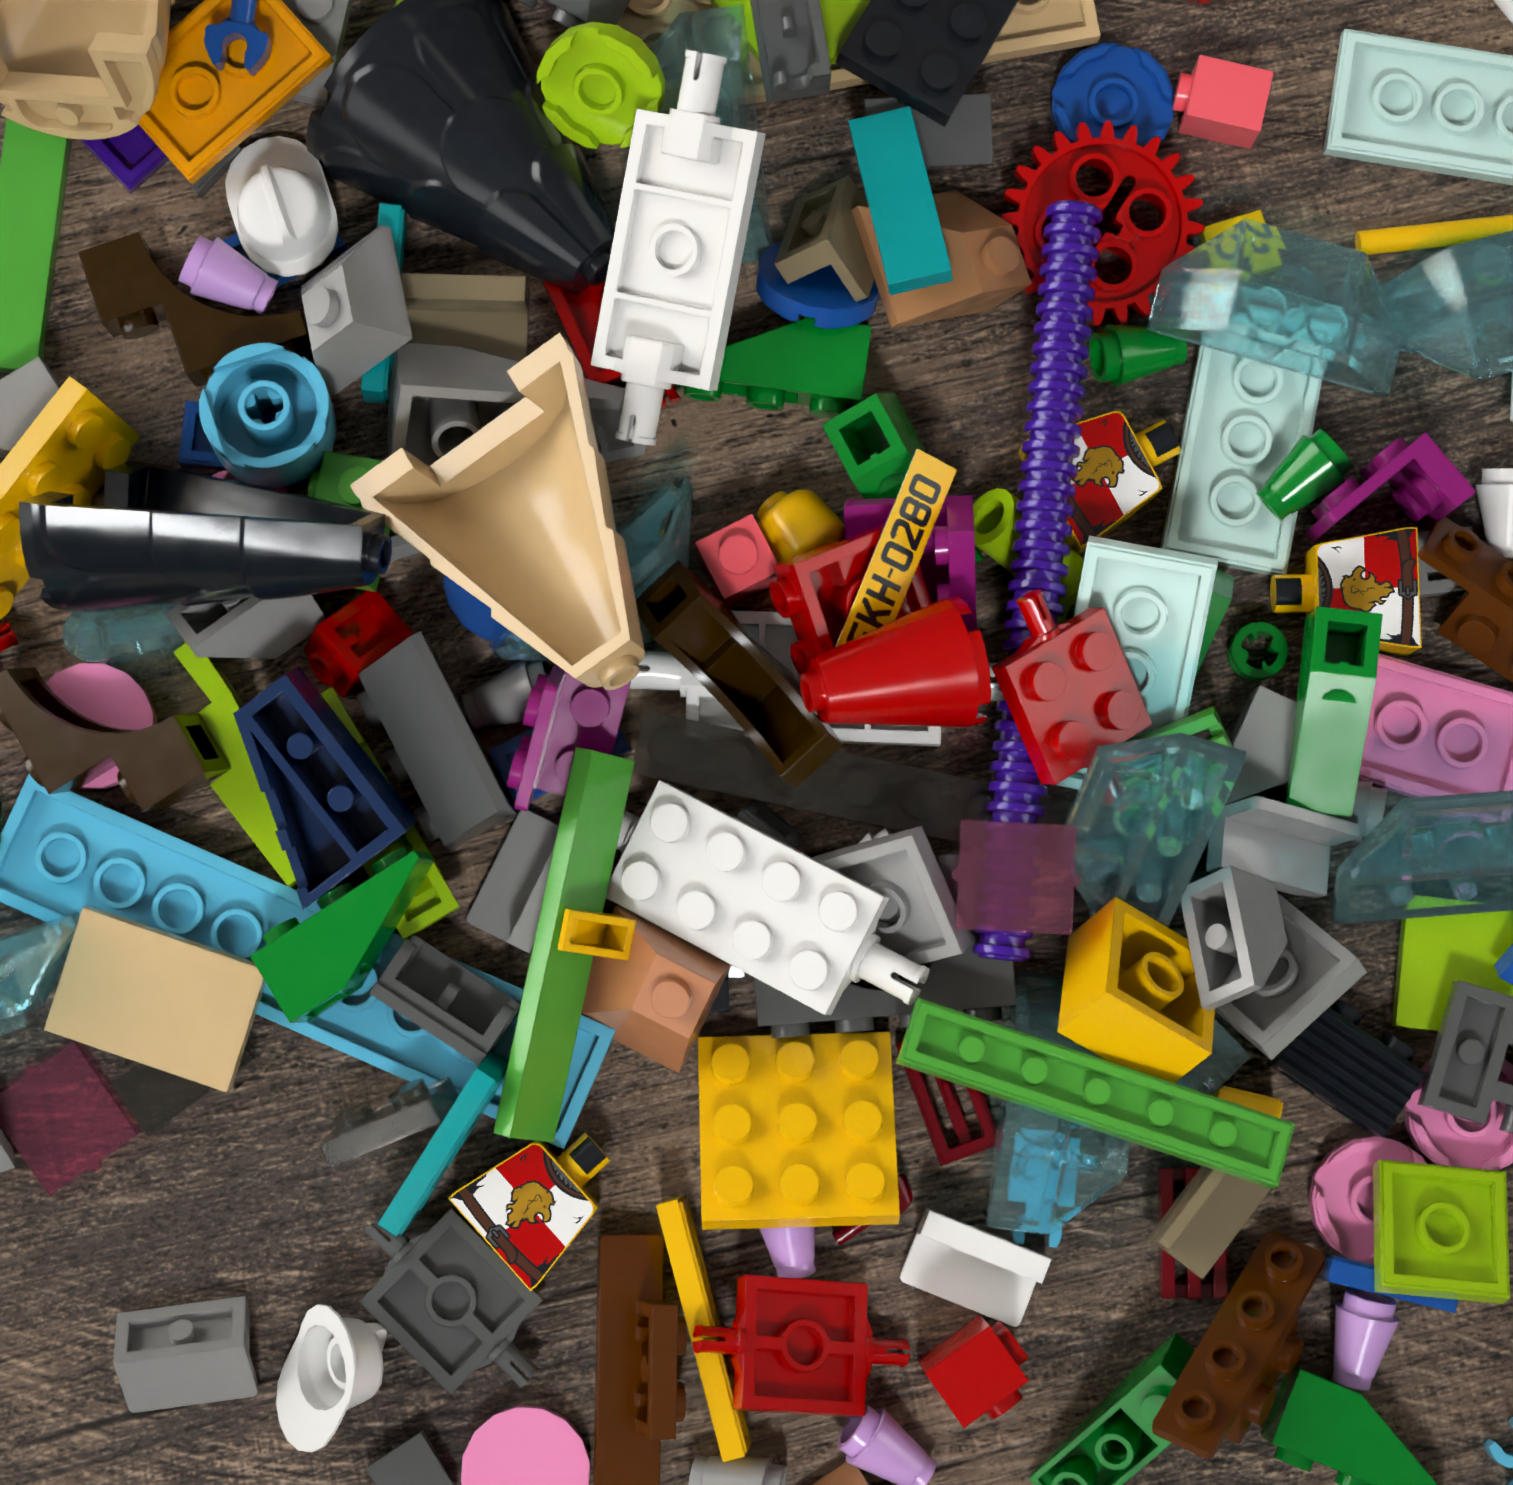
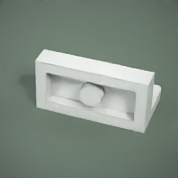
(973, 1267)

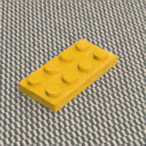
(60, 453)

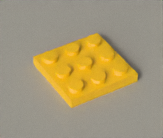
(797, 1131)

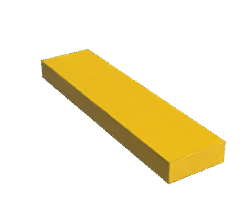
(700, 1308)

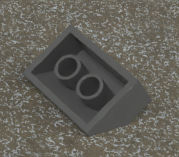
(433, 744)

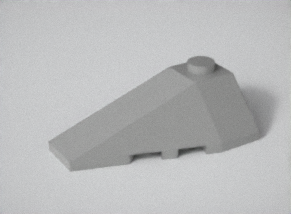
(452, 392)

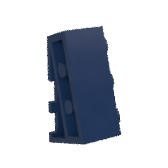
(319, 784)

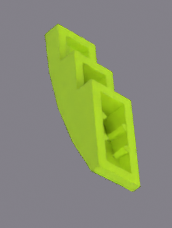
(238, 785)

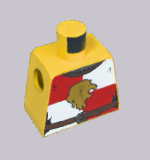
(1114, 473)
(1361, 575)
(533, 1204)

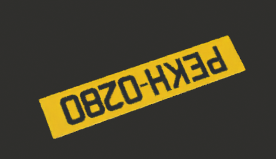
(899, 546)

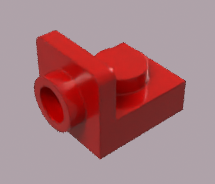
(354, 641)

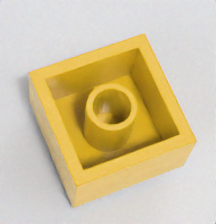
(1134, 994)

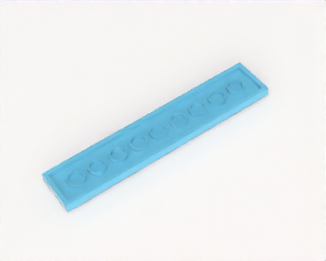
(77, 853)

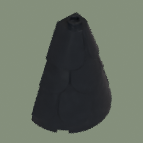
(452, 126)
(194, 542)

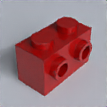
(977, 1370)

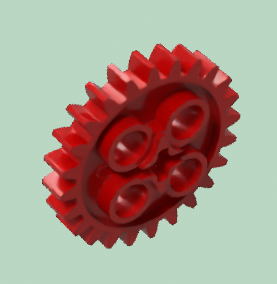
(1141, 251)

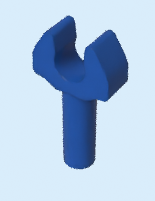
(238, 26)

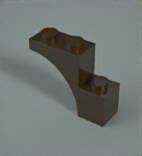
(136, 296)
(737, 671)
(71, 750)

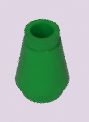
(1132, 352)
(1305, 475)

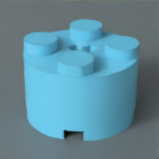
(232, 418)

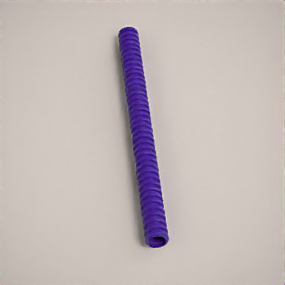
(1045, 495)

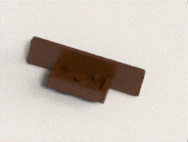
(1484, 614)
(1242, 1350)
(634, 1361)

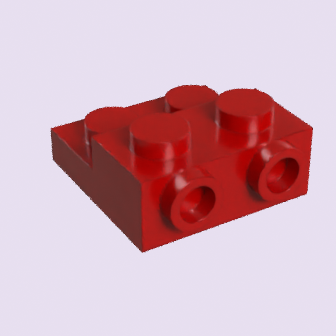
(821, 588)

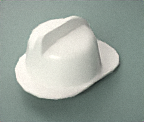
(281, 206)
(327, 1373)

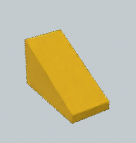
(596, 934)

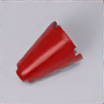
(904, 673)

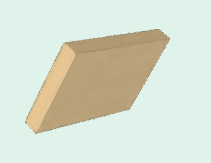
(156, 998)

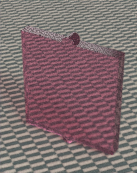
(1016, 877)
(63, 1118)

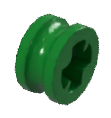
(1275, 647)

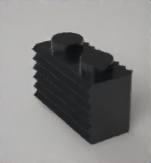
(1351, 1069)

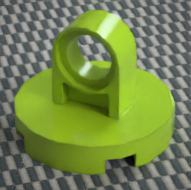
(596, 83)

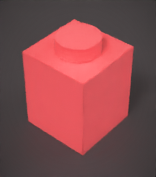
(1222, 101)
(737, 560)

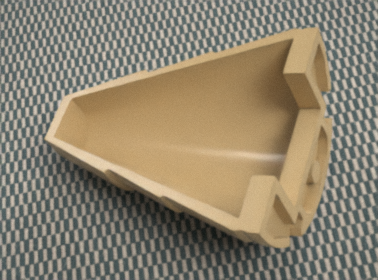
(81, 64)
(527, 522)

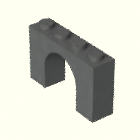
(956, 982)

